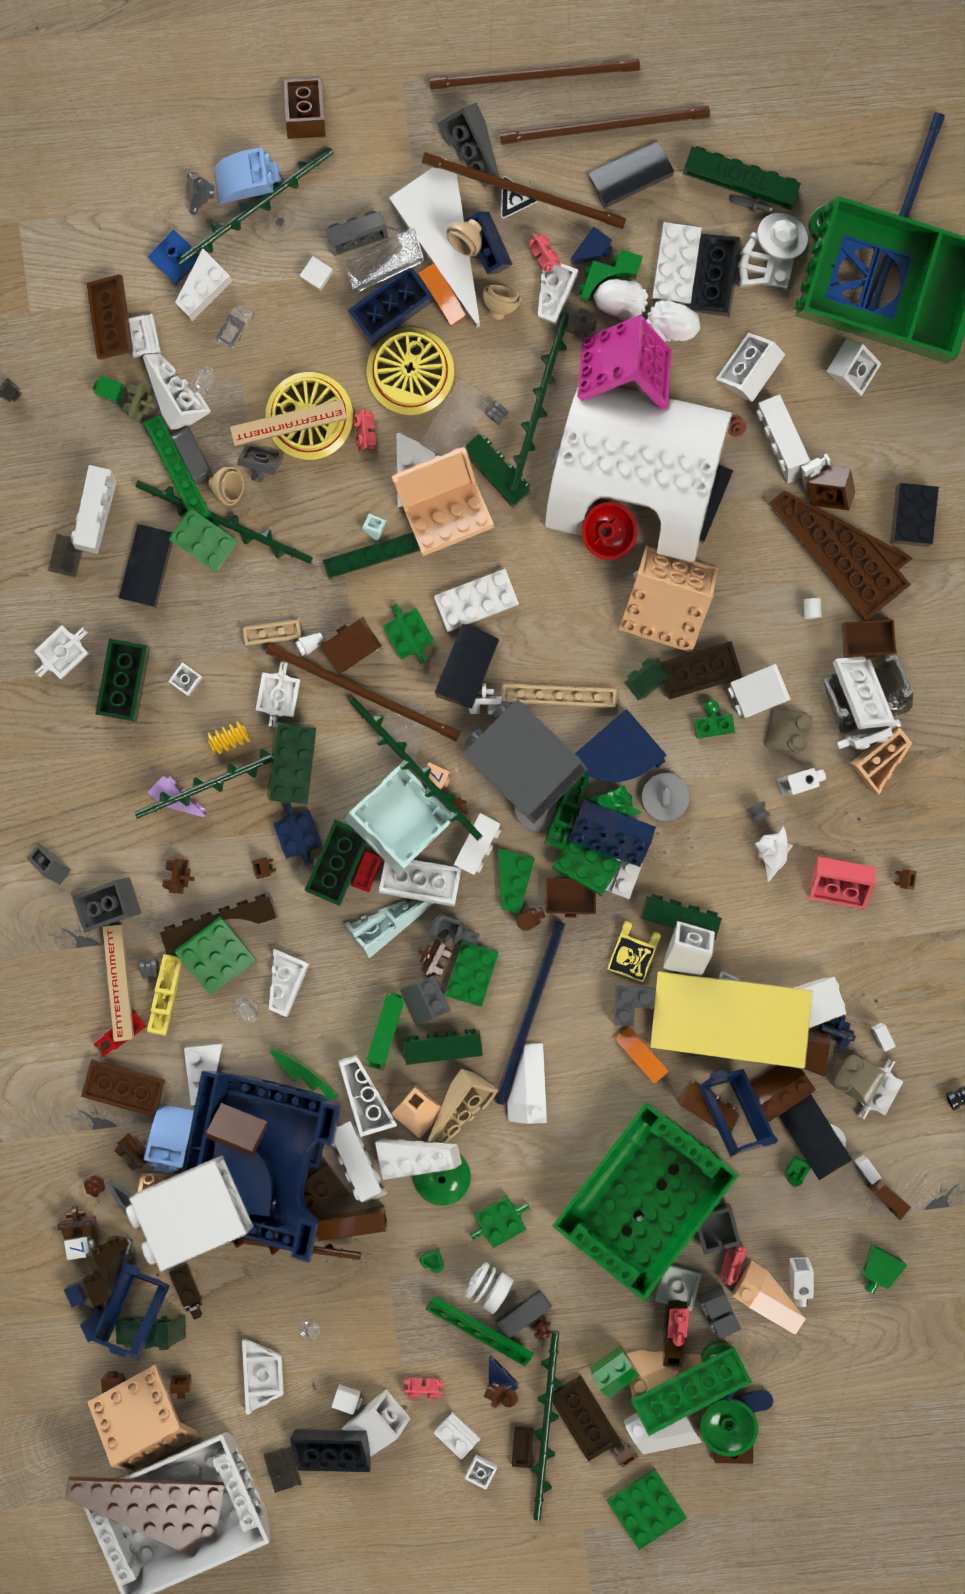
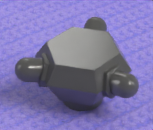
(198, 191)

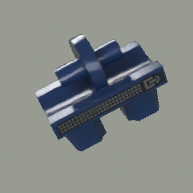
(845, 1035)

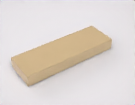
(272, 632)

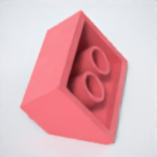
(842, 882)

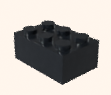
(914, 514)

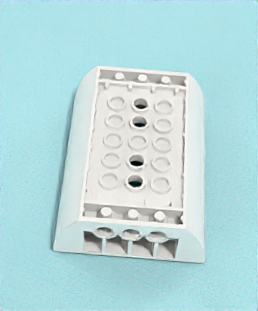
(148, 1565)

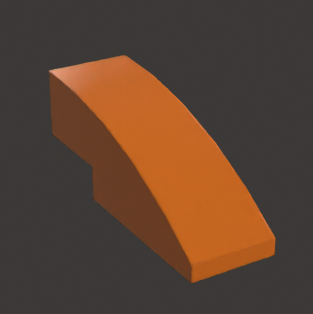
(442, 294)
(641, 1054)

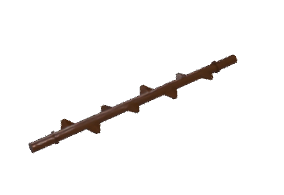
(327, 1250)

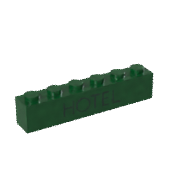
(741, 177)

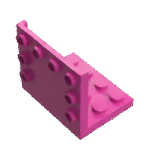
(626, 354)

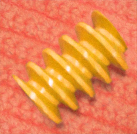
(228, 738)

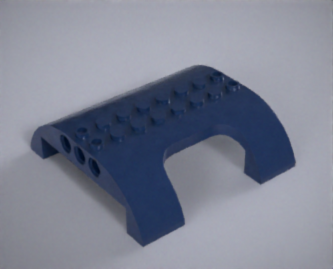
(294, 1124)

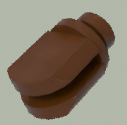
(530, 918)

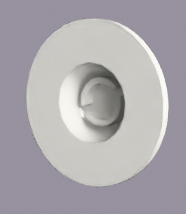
(782, 236)

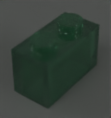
(647, 678)

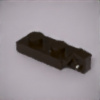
(187, 1290)

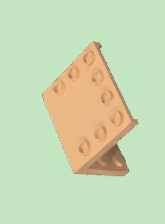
(442, 501)
(669, 600)
(139, 1422)

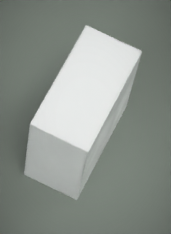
(316, 273)
(185, 679)
(883, 1037)
(867, 1169)
(481, 1471)

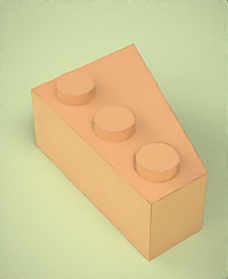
(880, 759)

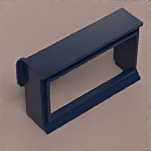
(749, 1105)
(114, 1307)

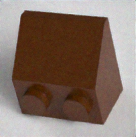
(832, 488)

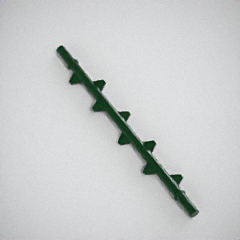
(246, 210)
(538, 411)
(232, 523)
(422, 773)
(199, 786)
(543, 1433)

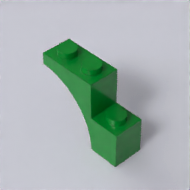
(626, 265)

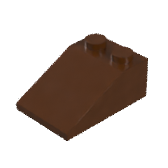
(304, 108)

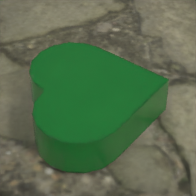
(432, 1260)

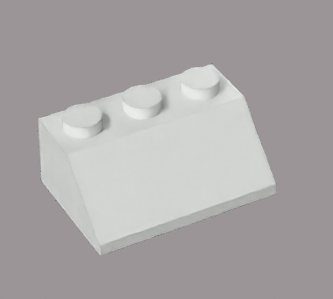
(750, 366)

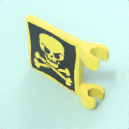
(632, 955)

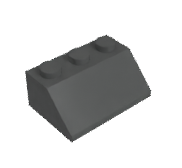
(356, 232)

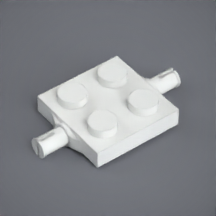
(61, 652)
(278, 694)
(864, 737)
(885, 1093)

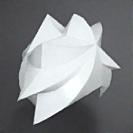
(773, 851)

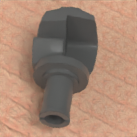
(454, 930)

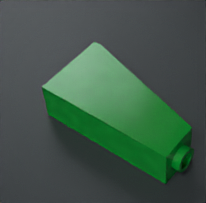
(385, 1031)

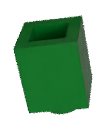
(108, 389)

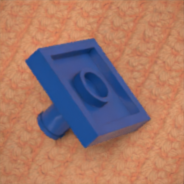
(167, 252)

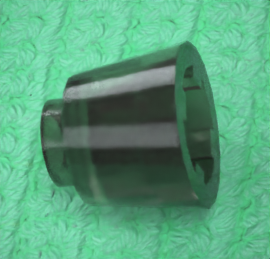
(9, 391)

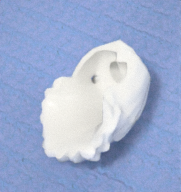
(621, 298)
(673, 321)

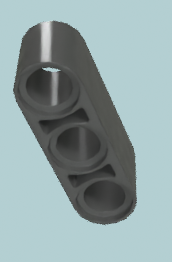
(192, 455)
(523, 1314)

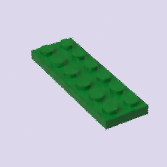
(691, 1391)

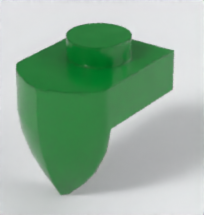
(797, 1171)

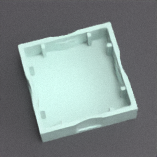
(399, 818)

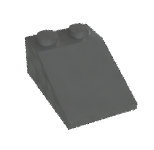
(107, 904)

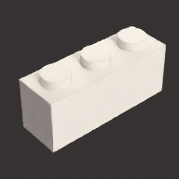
(473, 851)

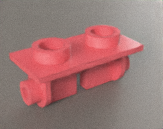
(540, 245)
(363, 421)
(732, 1264)
(678, 1325)
(416, 1389)

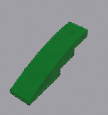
(565, 813)
(297, 1069)

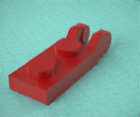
(138, 1025)

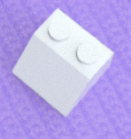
(854, 366)

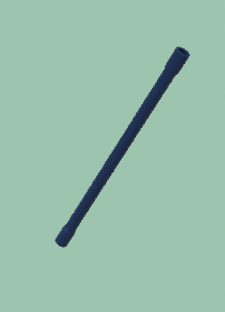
(934, 129)

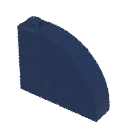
(621, 751)
(252, 1178)

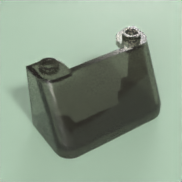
(894, 686)

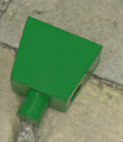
(881, 1269)

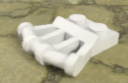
(775, 274)

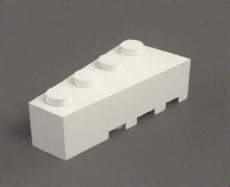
(783, 437)
(94, 509)
(366, 1104)
(410, 1158)
(357, 1163)

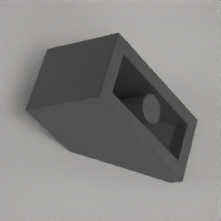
(49, 864)

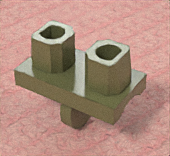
(140, 403)

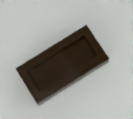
(522, 1447)

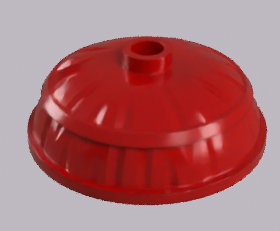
(620, 529)

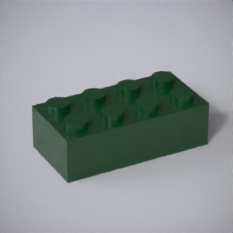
(123, 680)
(291, 762)
(336, 863)

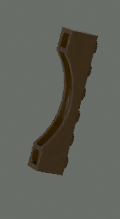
(256, 911)

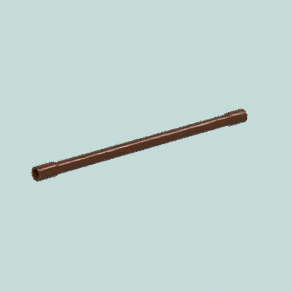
(623, 66)
(517, 136)
(608, 218)
(443, 729)

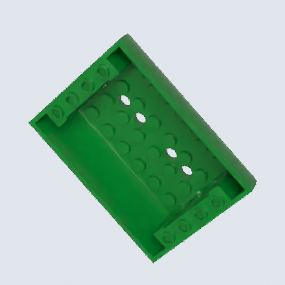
(628, 1183)

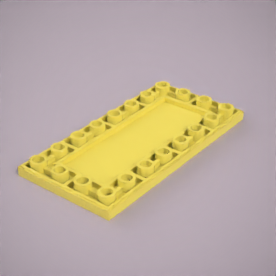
(731, 1019)

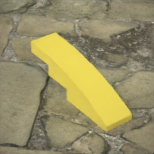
(164, 995)

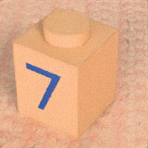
(439, 776)

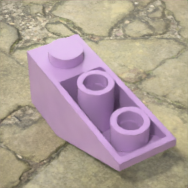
(169, 786)

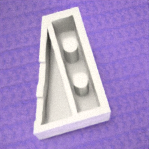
(202, 285)

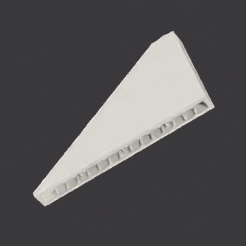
(430, 208)

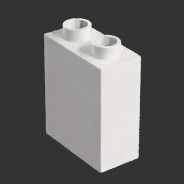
(189, 1214)

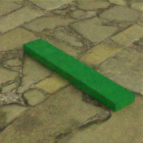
(175, 465)
(479, 1331)

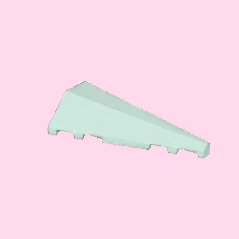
(377, 930)

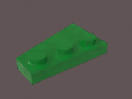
(514, 879)

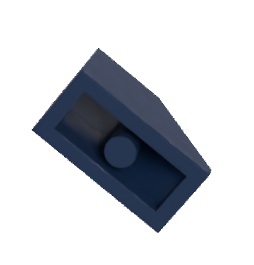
(592, 248)
(500, 1375)

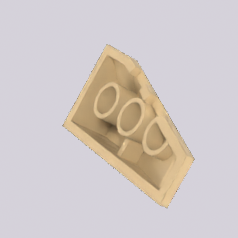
(464, 1098)

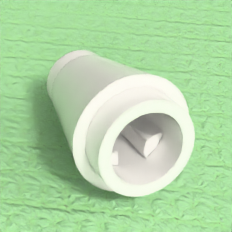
(309, 643)

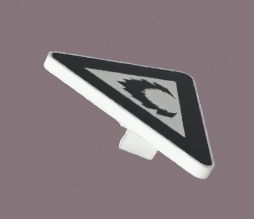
(513, 203)

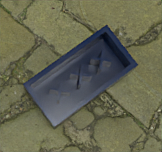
(390, 305)
(612, 833)

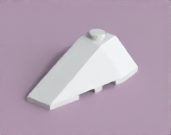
(176, 400)
(528, 1095)

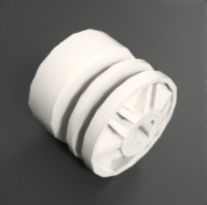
(488, 1287)

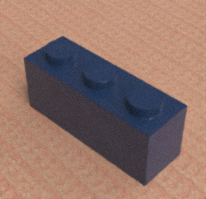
(492, 251)

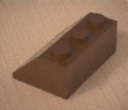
(781, 1089)
(693, 1101)

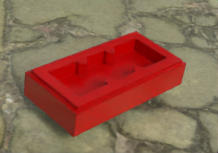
(366, 871)

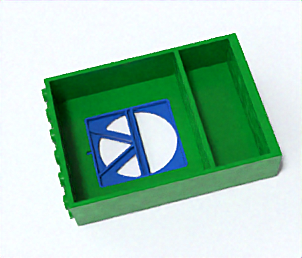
(930, 304)

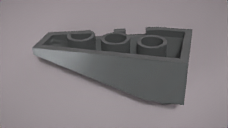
(470, 138)

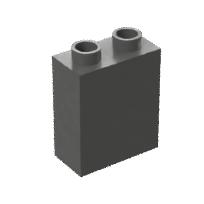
(524, 759)

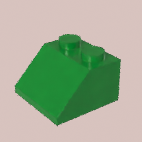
(614, 1372)

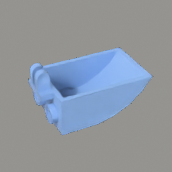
(246, 175)
(169, 1138)

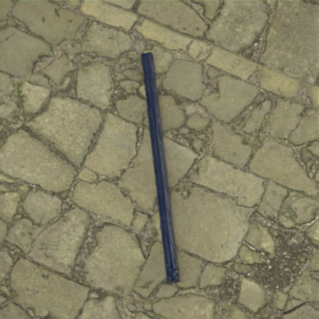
(528, 1018)

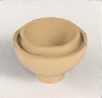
(465, 237)
(500, 300)
(227, 485)

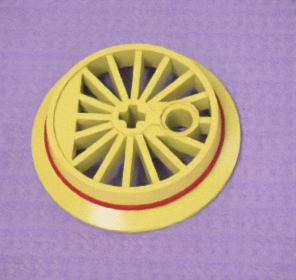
(398, 399)
(336, 432)

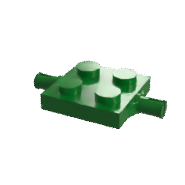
(408, 633)
(500, 1221)

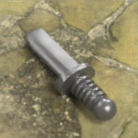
(751, 203)
(124, 1256)

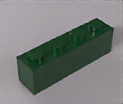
(495, 470)
(670, 912)
(443, 1047)

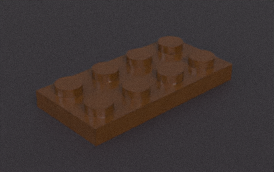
(109, 317)
(123, 1088)

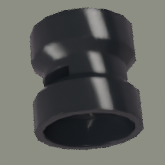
(956, 1098)

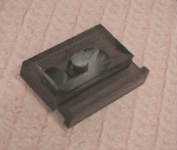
(64, 557)
(282, 1469)

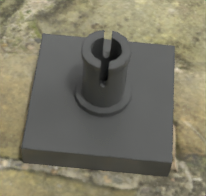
(261, 460)

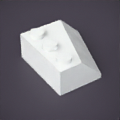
(674, 1436)

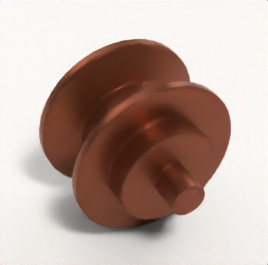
(737, 426)
(94, 1186)
(542, 1329)

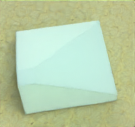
(374, 526)

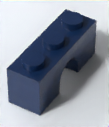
(75, 1298)

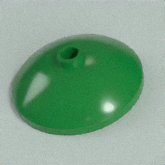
(444, 1192)
(733, 1438)

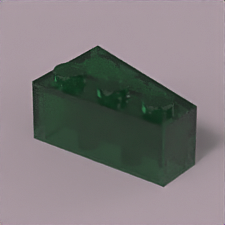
(162, 1335)

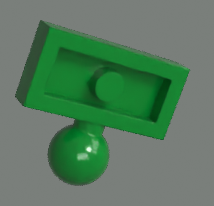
(714, 724)

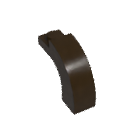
(672, 1354)

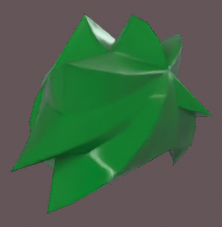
(616, 800)

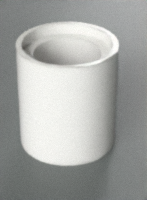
(812, 608)

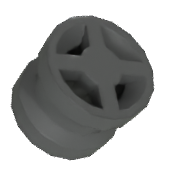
(496, 412)
(758, 812)
(149, 968)

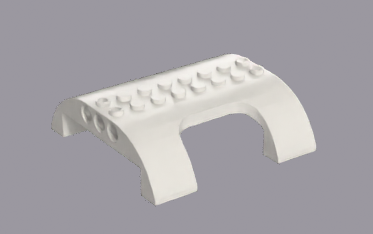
(639, 455)

